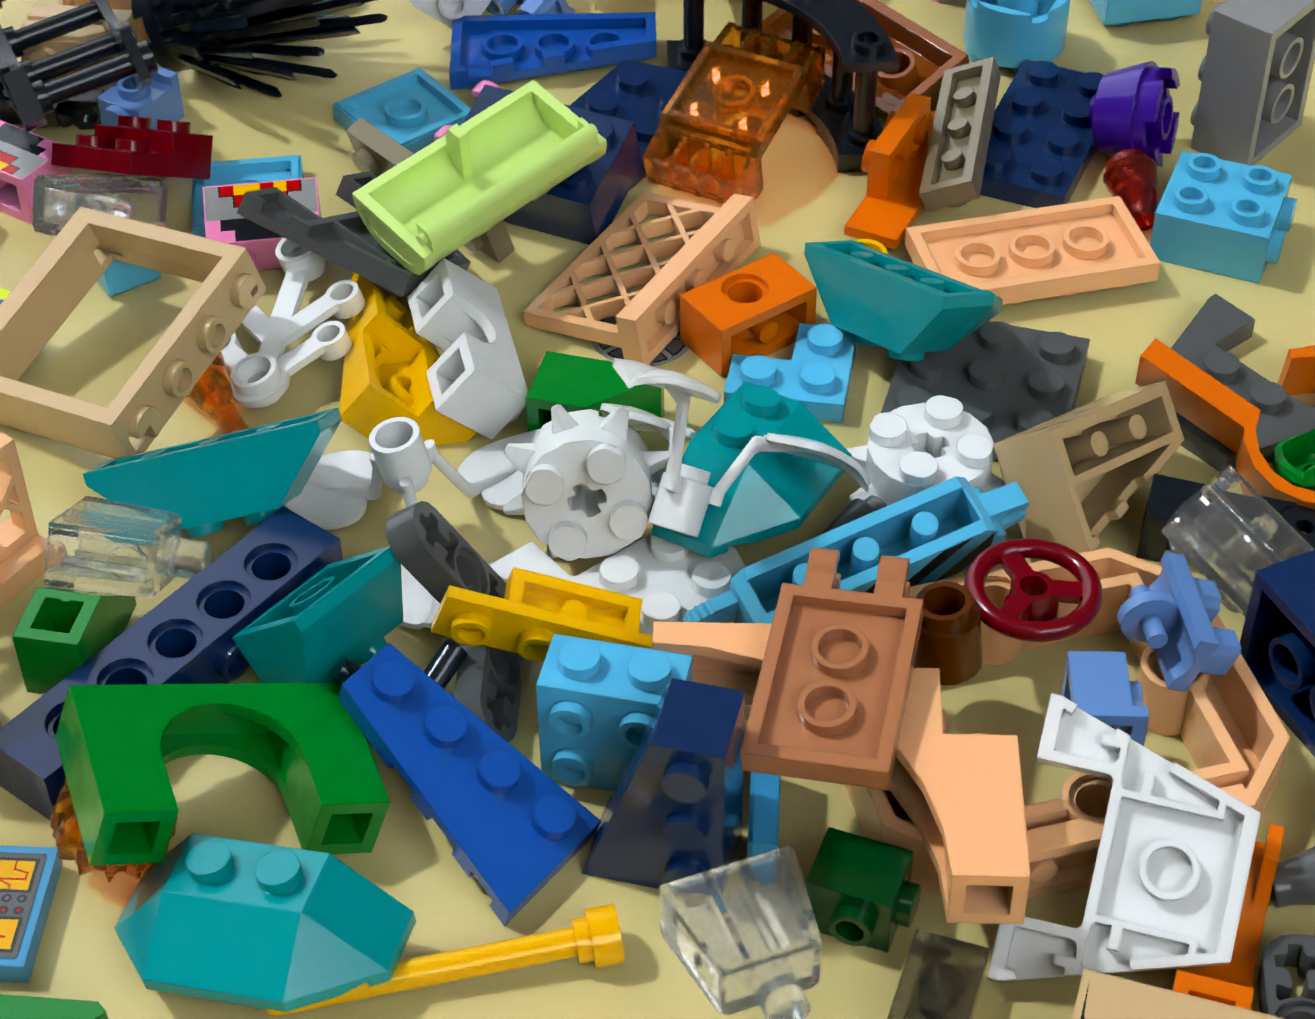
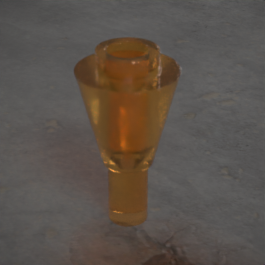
(215, 397)

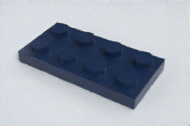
(1041, 136)

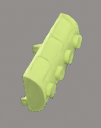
(476, 176)

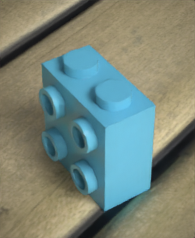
(1223, 216)
(597, 706)

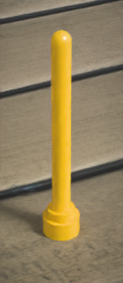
(589, 939)

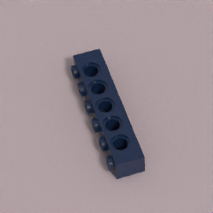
(174, 643)

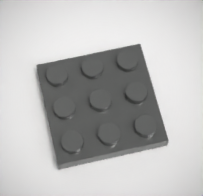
(1000, 375)

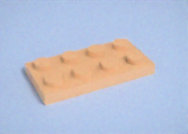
(1039, 250)

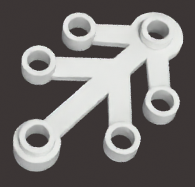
(265, 375)

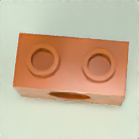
(746, 312)

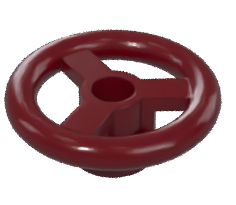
(1034, 598)

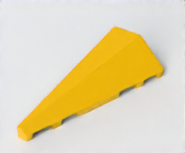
(388, 370)

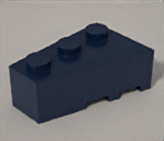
(678, 793)

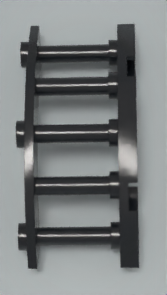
(859, 45)
(25, 80)

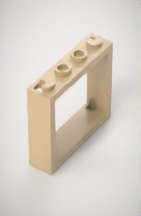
(170, 369)

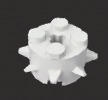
(924, 447)
(591, 449)

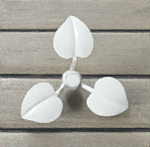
(401, 460)
(685, 489)

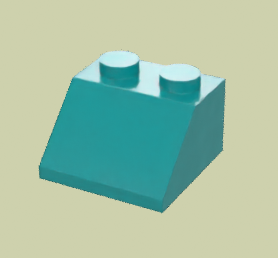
(326, 619)

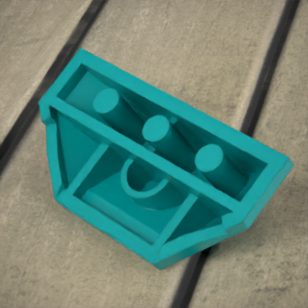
(894, 300)
(222, 475)
(773, 489)
(260, 925)

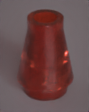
(1135, 180)

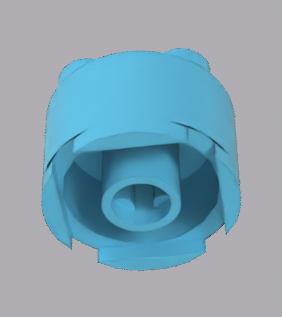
(1015, 30)

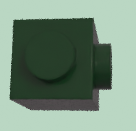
(862, 889)

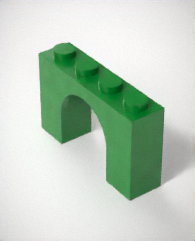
(293, 733)

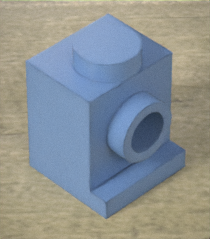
(156, 101)
(1102, 688)

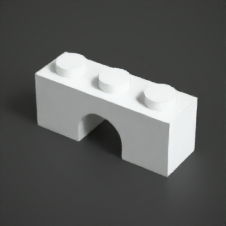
(479, 372)

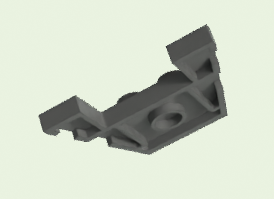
(336, 237)
(1206, 344)

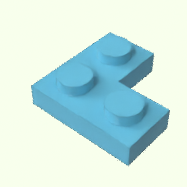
(815, 375)

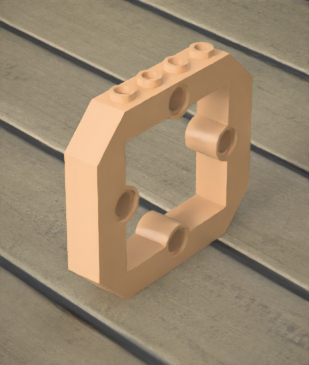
(1219, 718)

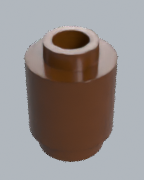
(950, 632)

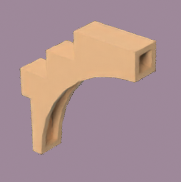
(952, 786)

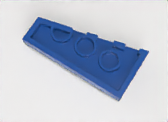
(545, 44)
(486, 797)

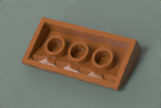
(919, 53)

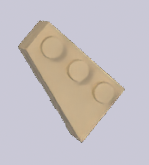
(1090, 463)

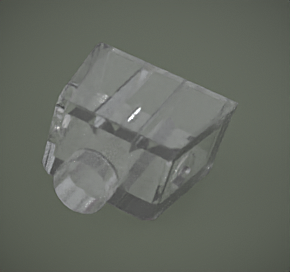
(119, 549)
(746, 934)

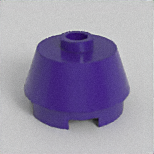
(1135, 111)

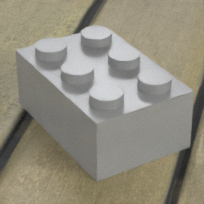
(1253, 77)

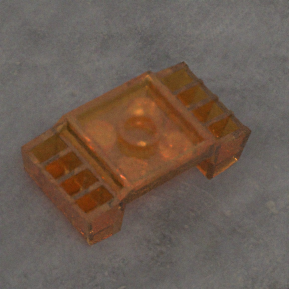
(731, 111)

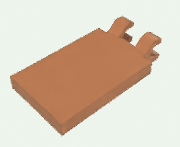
(835, 677)

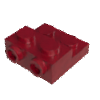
(139, 150)

